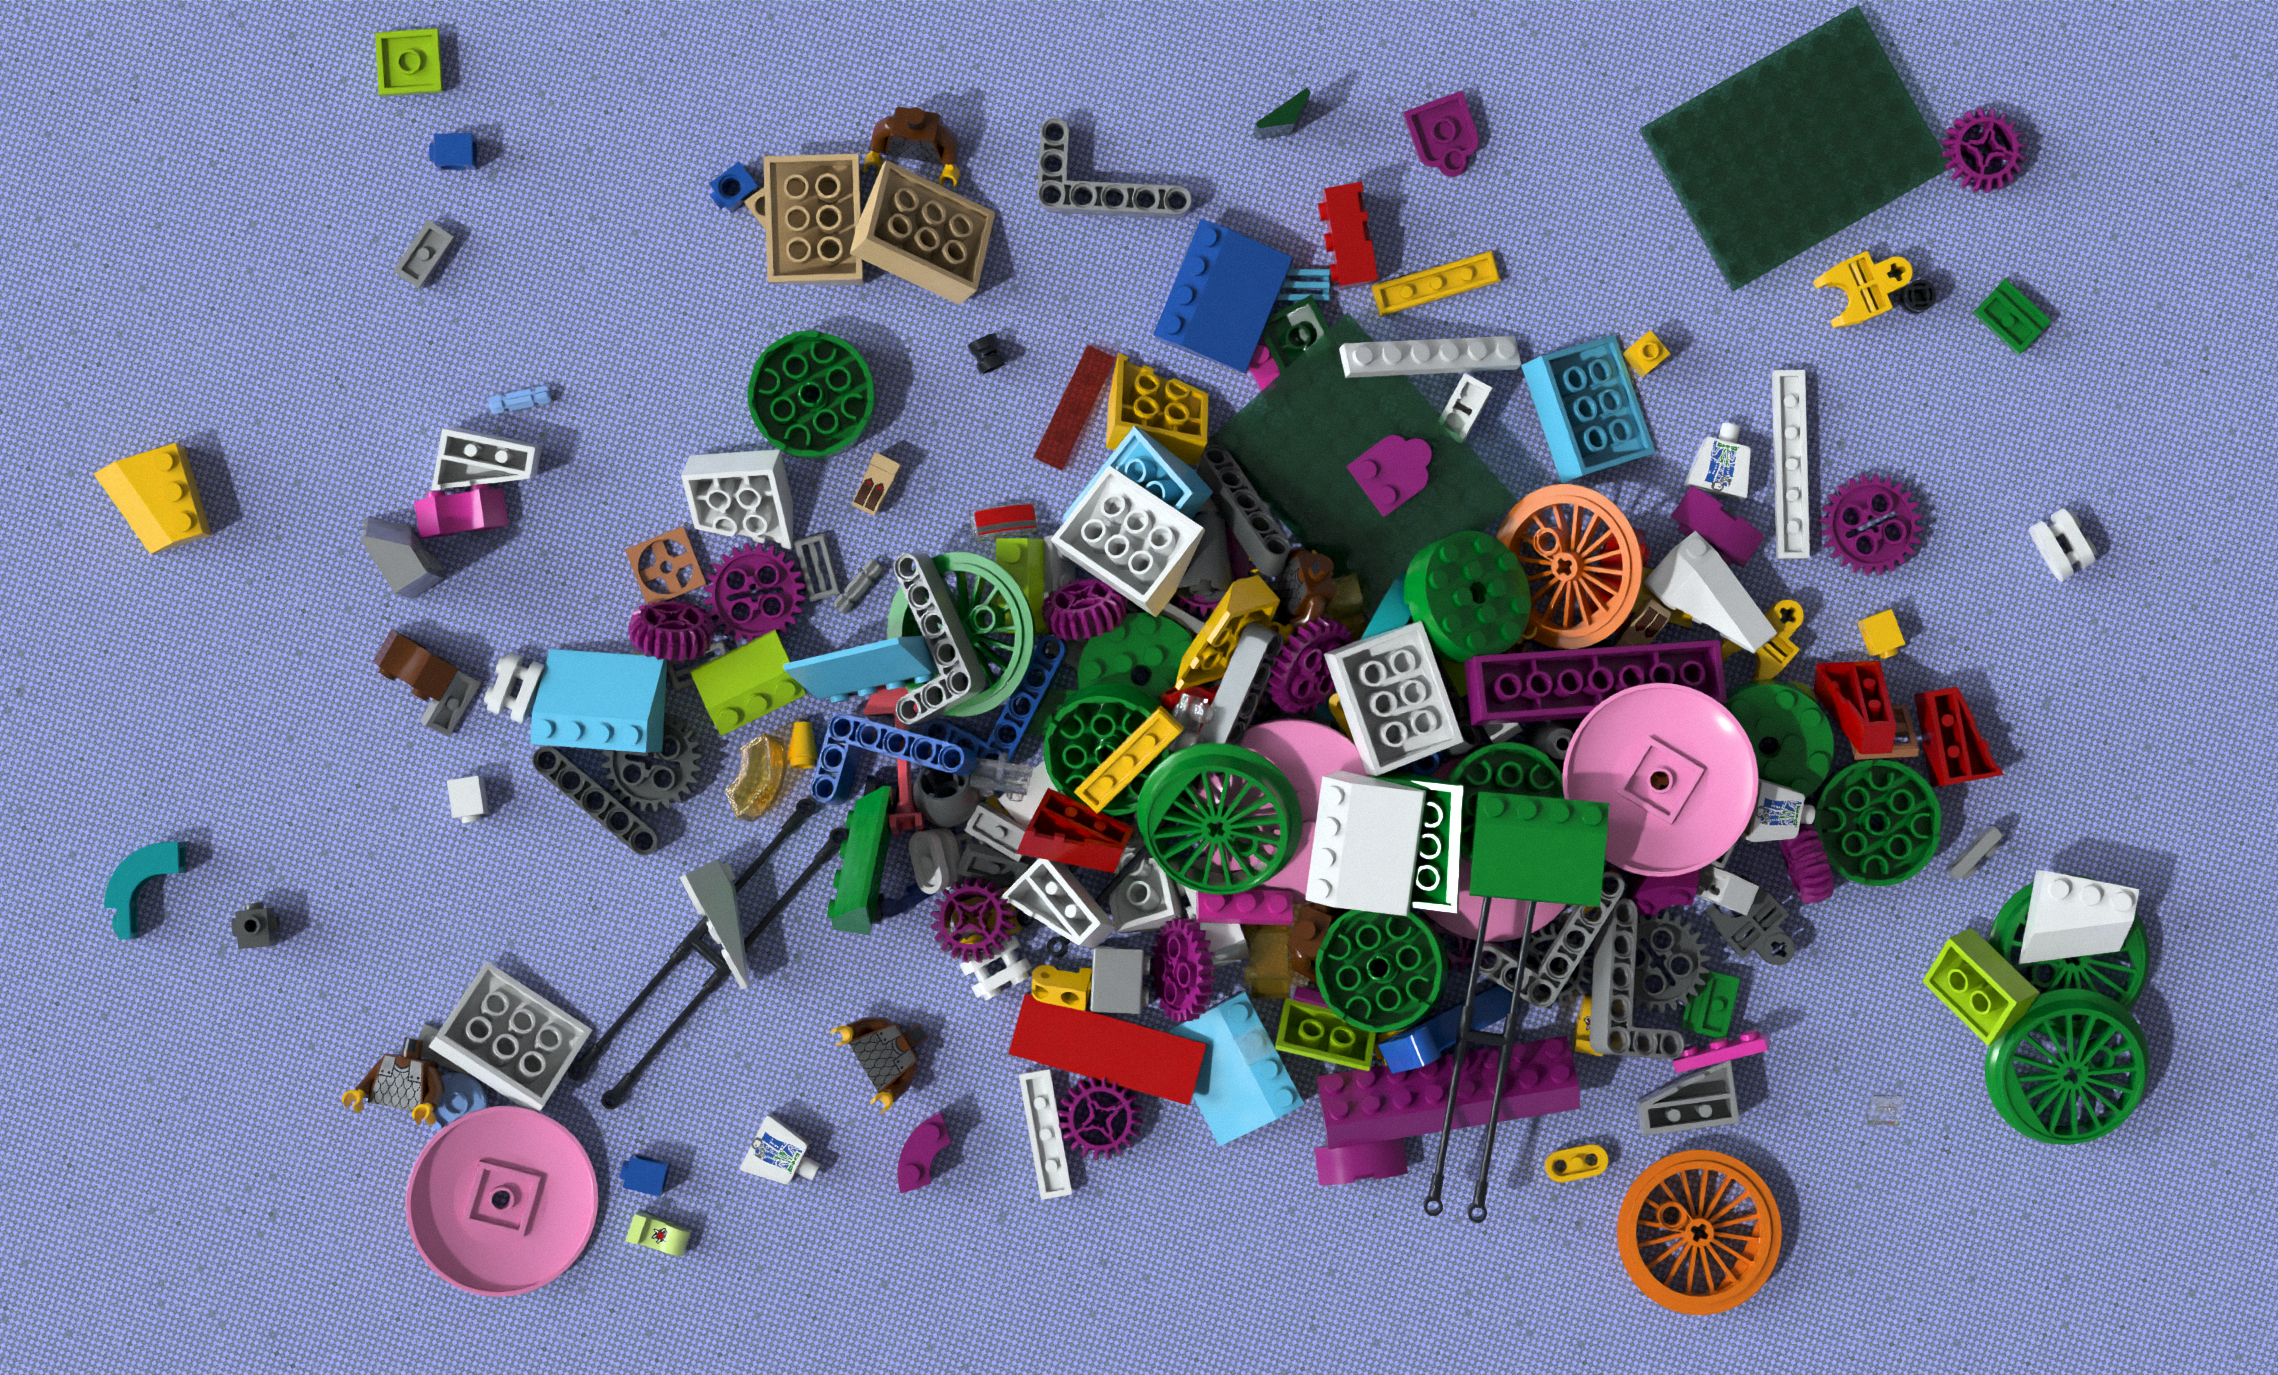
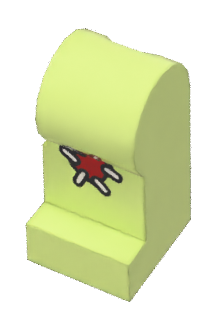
(658, 1234)

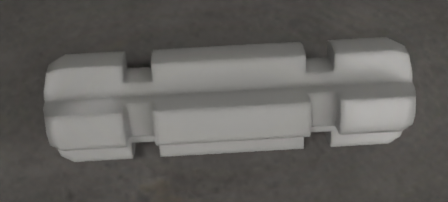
(858, 586)

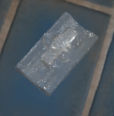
(1191, 713)
(1001, 776)

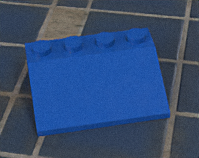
(1223, 297)

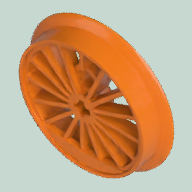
(1569, 548)
(1752, 1264)

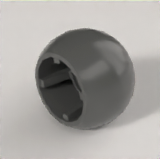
(945, 797)

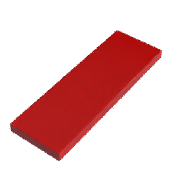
(1108, 1048)

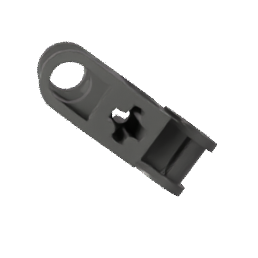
(1762, 933)

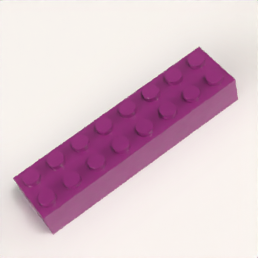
(1578, 680)
(1386, 1106)

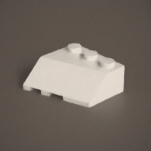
(740, 495)
(2076, 917)

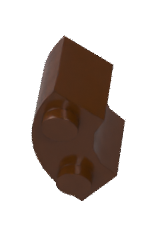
(415, 666)

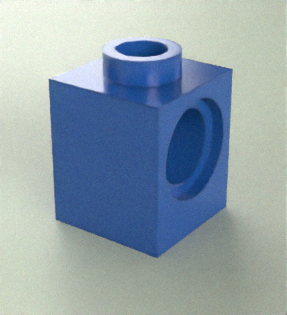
(454, 151)
(738, 174)
(645, 1175)

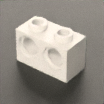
(1466, 404)
(1726, 889)

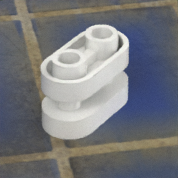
(2067, 527)
(499, 696)
(935, 859)
(989, 985)

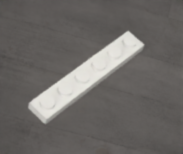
(1429, 356)
(1790, 464)

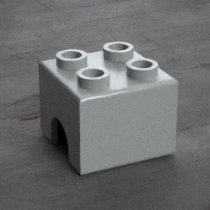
(1119, 979)

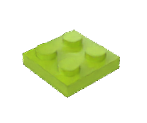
(409, 62)

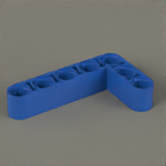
(1010, 714)
(887, 743)
(1423, 1041)

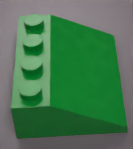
(1440, 841)
(1539, 849)
(863, 863)

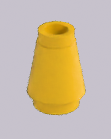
(802, 747)

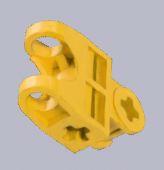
(1865, 286)
(1768, 659)

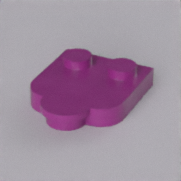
(1443, 133)
(1392, 471)

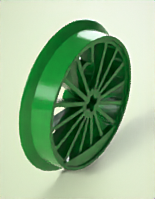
(903, 624)
(1175, 775)
(2135, 944)
(2013, 1102)

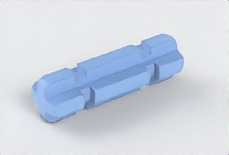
(519, 399)

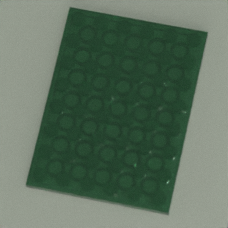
(1794, 148)
(1316, 423)

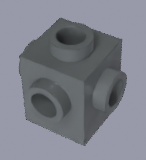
(244, 926)

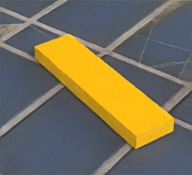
(1435, 283)
(1129, 759)

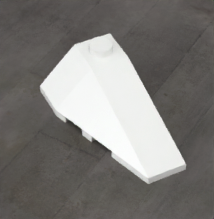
(1703, 586)
(1146, 895)
(716, 897)

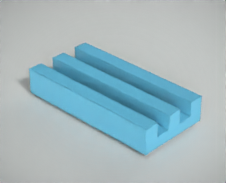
(1325, 273)

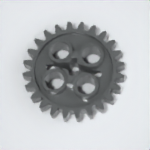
(648, 787)
(1682, 946)

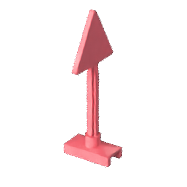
(885, 703)

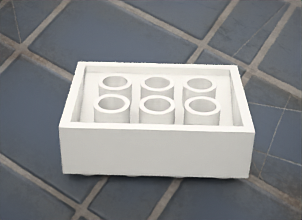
(1130, 540)
(1393, 698)
(1365, 844)
(510, 1038)

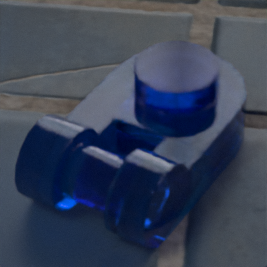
(891, 906)

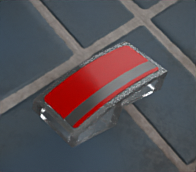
(1004, 520)

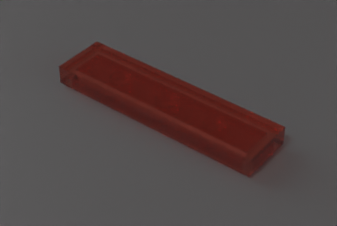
(1074, 408)

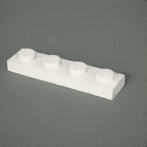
(1045, 1134)

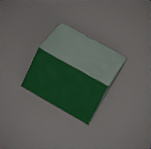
(1284, 118)
(1294, 331)

